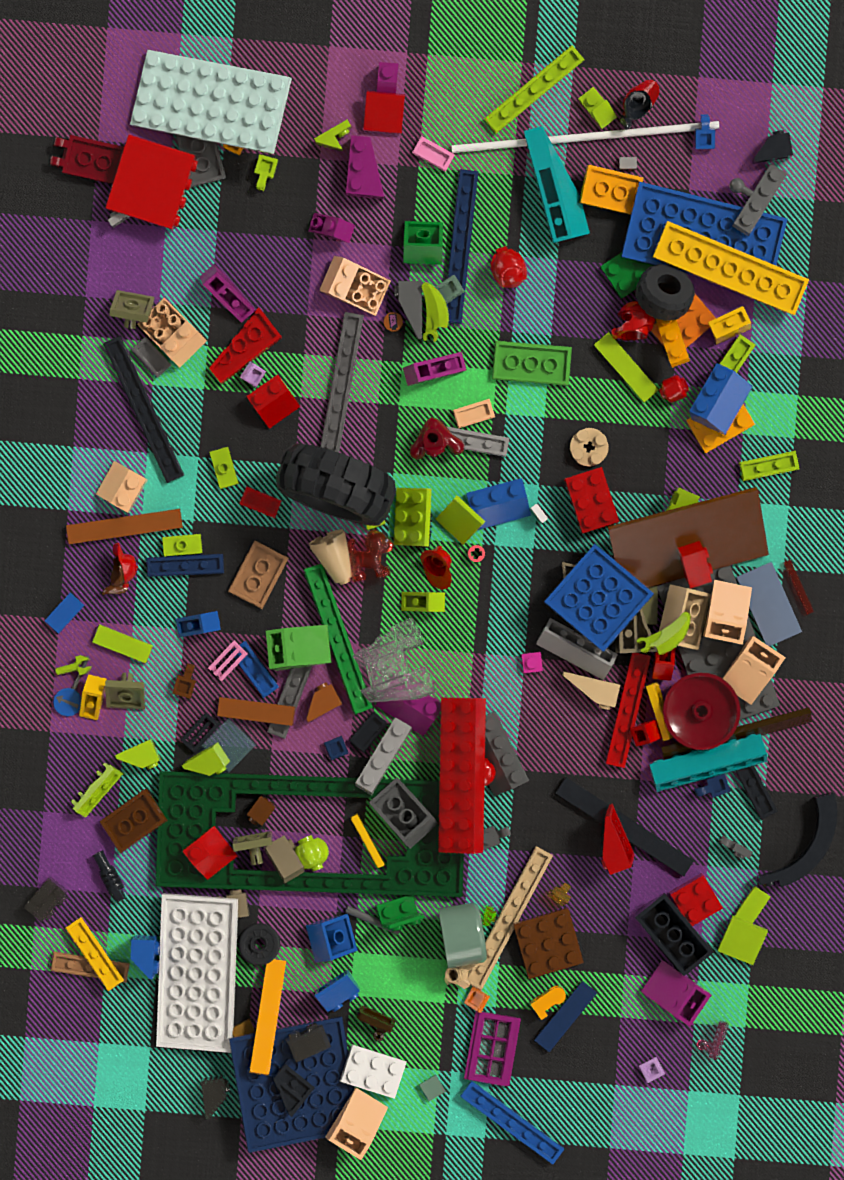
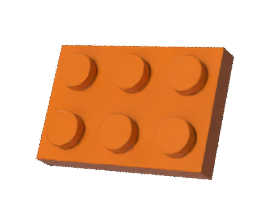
(692, 324)

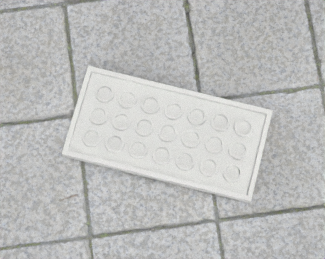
(197, 972)

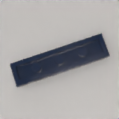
(185, 565)
(565, 1016)

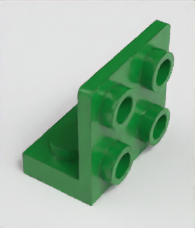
(398, 912)

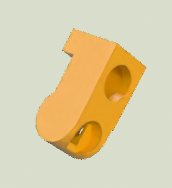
(550, 997)

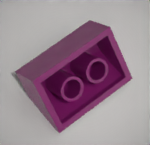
(415, 713)

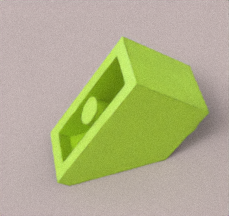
(423, 601)
(141, 755)
(208, 761)

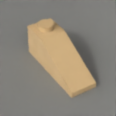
(599, 691)

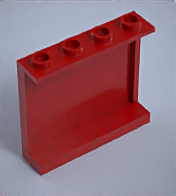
(151, 182)

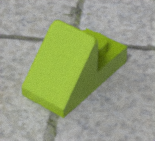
(597, 107)
(328, 138)

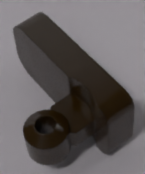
(380, 1021)

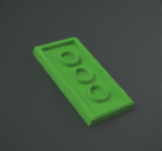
(532, 363)

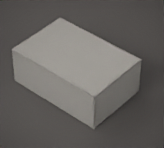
(627, 163)

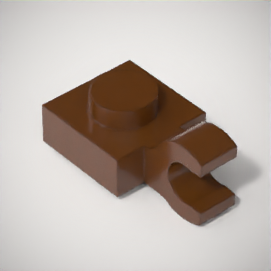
(185, 684)

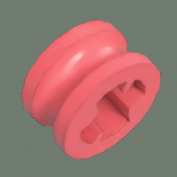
(480, 558)

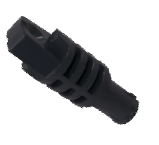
(109, 876)

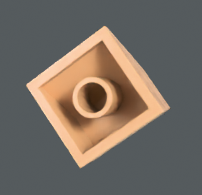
(121, 487)

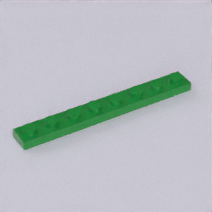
(338, 637)

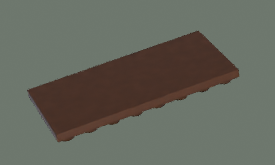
(725, 525)

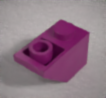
(331, 227)

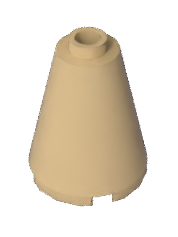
(334, 555)

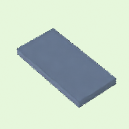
(770, 604)

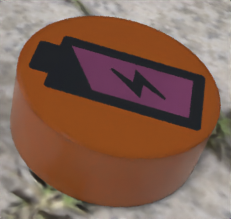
(393, 321)

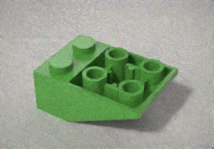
(298, 647)

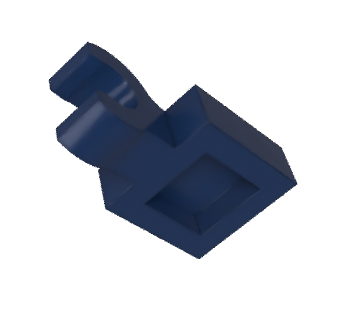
(715, 786)

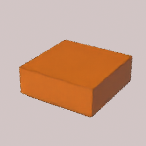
(476, 999)

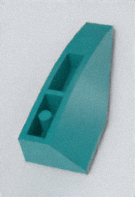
(557, 192)

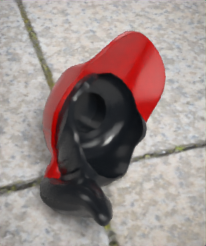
(639, 102)

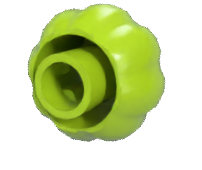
(312, 852)

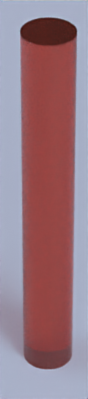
(798, 586)

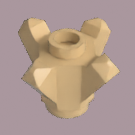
(458, 975)

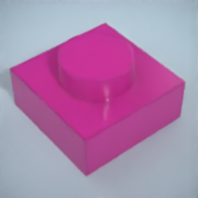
(532, 662)

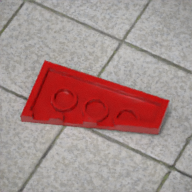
(250, 343)

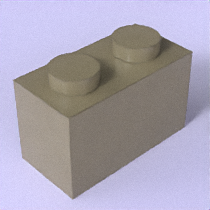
(284, 858)

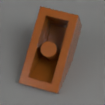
(323, 701)

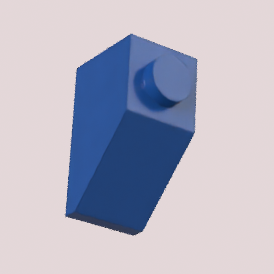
(198, 624)

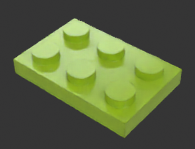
(412, 516)

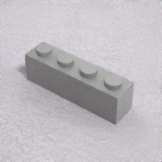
(576, 649)
(383, 756)

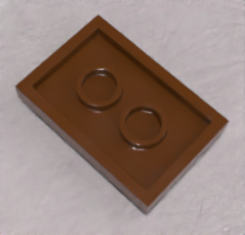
(133, 821)

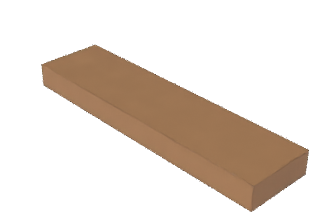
(79, 965)

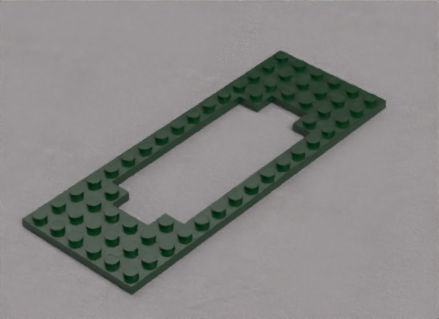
(191, 806)

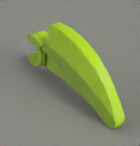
(436, 311)
(668, 637)

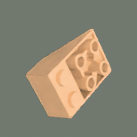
(354, 285)
(172, 332)
(727, 612)
(753, 669)
(357, 1123)

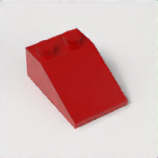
(616, 849)

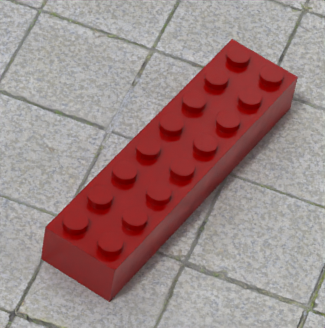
(462, 775)

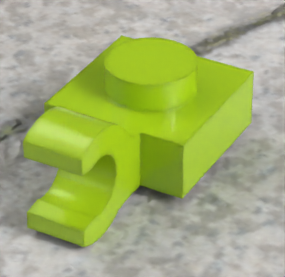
(266, 169)

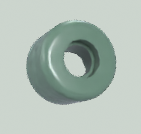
(462, 935)

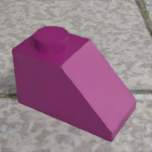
(387, 77)

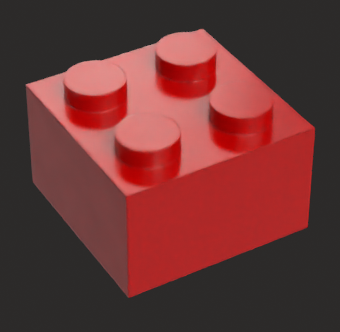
(696, 899)

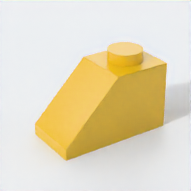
(92, 697)

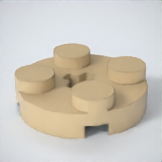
(579, 452)

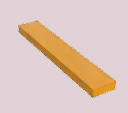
(267, 1017)

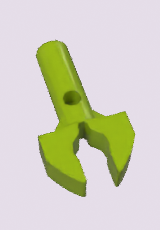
(74, 667)

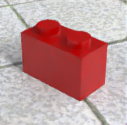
(695, 564)

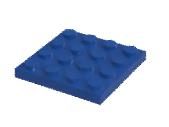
(599, 598)

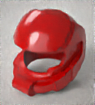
(508, 268)
(636, 325)

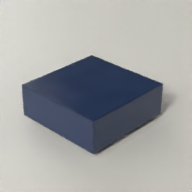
(336, 747)

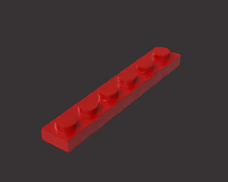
(628, 709)

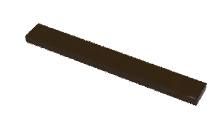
(759, 727)

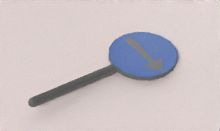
(68, 700)

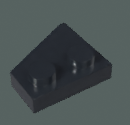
(292, 1088)

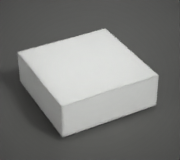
(539, 513)

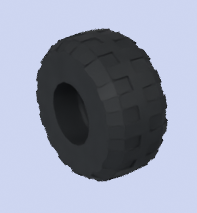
(664, 292)

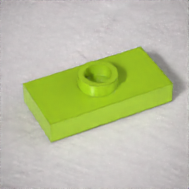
(224, 467)
(182, 545)

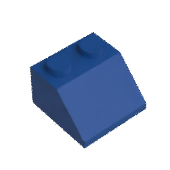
(331, 938)
(337, 991)

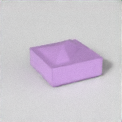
(253, 374)
(652, 1069)

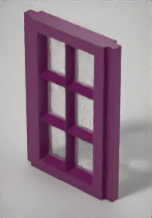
(492, 1048)

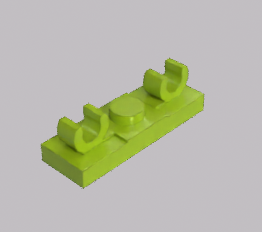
(97, 790)

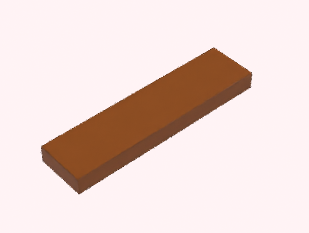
(256, 711)

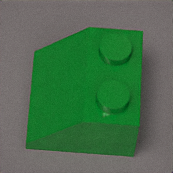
(423, 242)

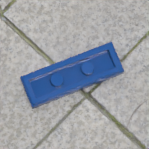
(256, 671)

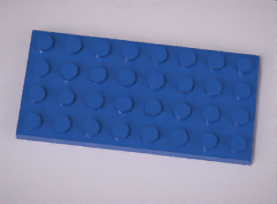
(705, 216)

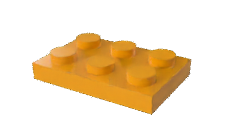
(609, 189)
(711, 439)

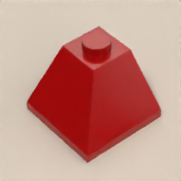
(210, 853)

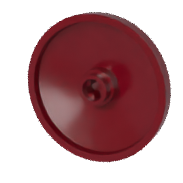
(701, 711)

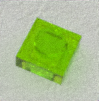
(489, 915)

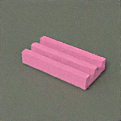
(217, 672)

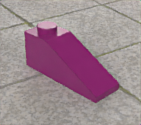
(227, 293)
(434, 368)

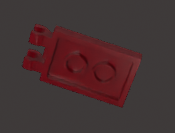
(88, 158)

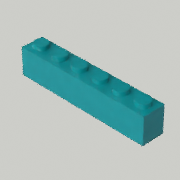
(708, 763)

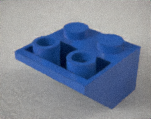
(144, 954)

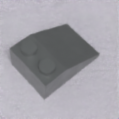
(403, 813)

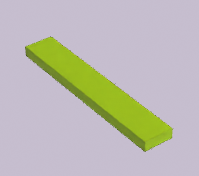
(534, 89)

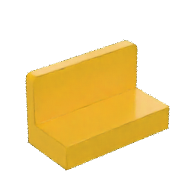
(730, 325)

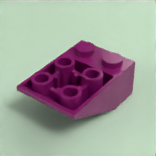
(676, 993)

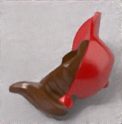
(122, 573)

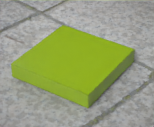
(460, 520)
(742, 940)

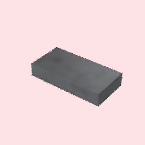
(151, 357)

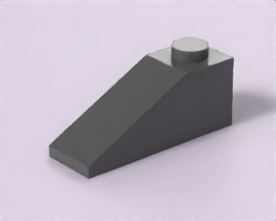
(411, 303)

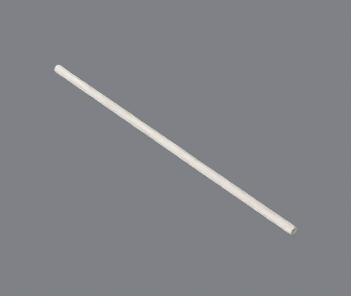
(584, 137)

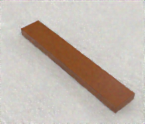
(124, 526)

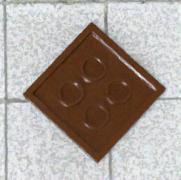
(548, 943)

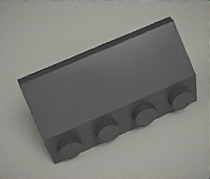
(502, 756)

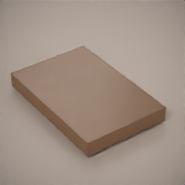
(258, 574)

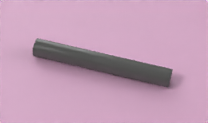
(368, 918)

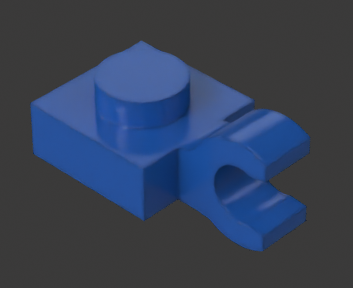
(705, 135)

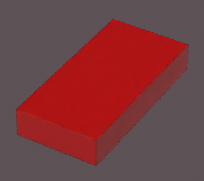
(260, 502)

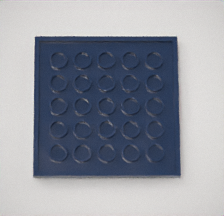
(261, 1106)

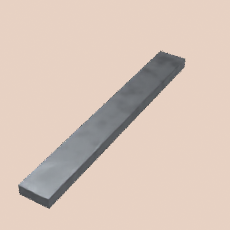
(342, 381)

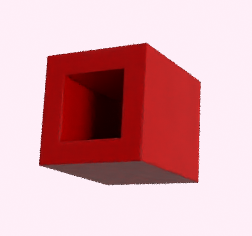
(646, 732)

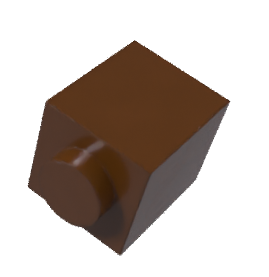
(261, 811)

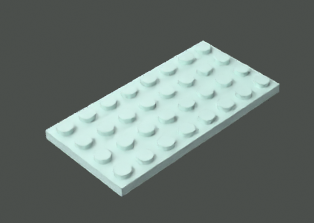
(211, 101)

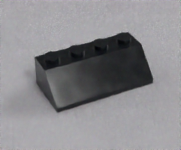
(673, 933)

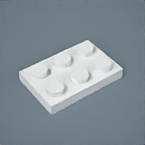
(373, 1071)

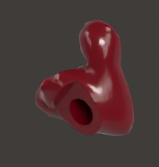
(433, 440)

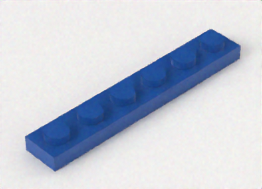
(512, 1122)

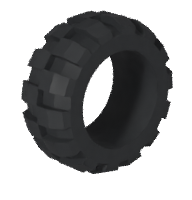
(335, 484)

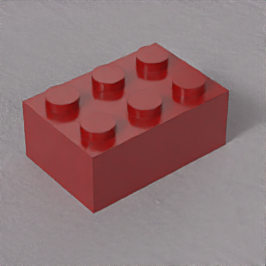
(591, 500)

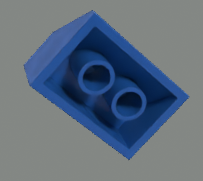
(720, 399)
(500, 503)

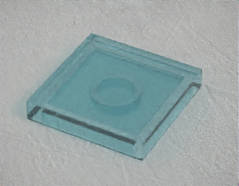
(232, 741)

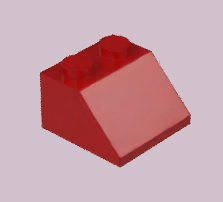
(273, 401)

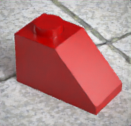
(663, 665)

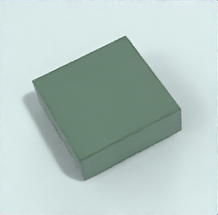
(432, 1087)

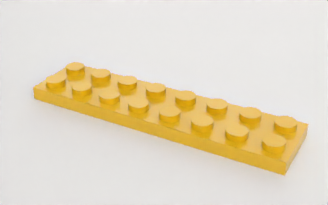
(730, 268)

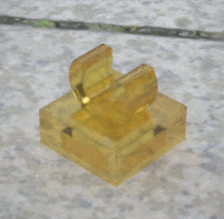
(560, 894)

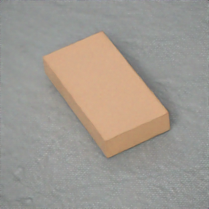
(473, 413)

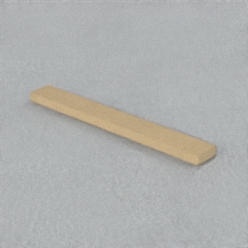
(510, 914)

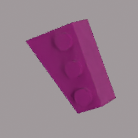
(363, 174)

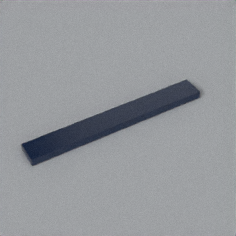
(462, 238)

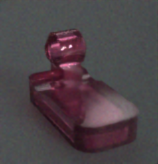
(715, 1047)

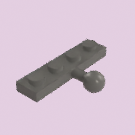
(758, 198)

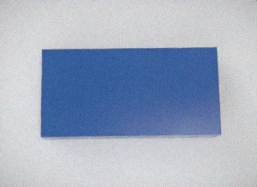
(64, 613)

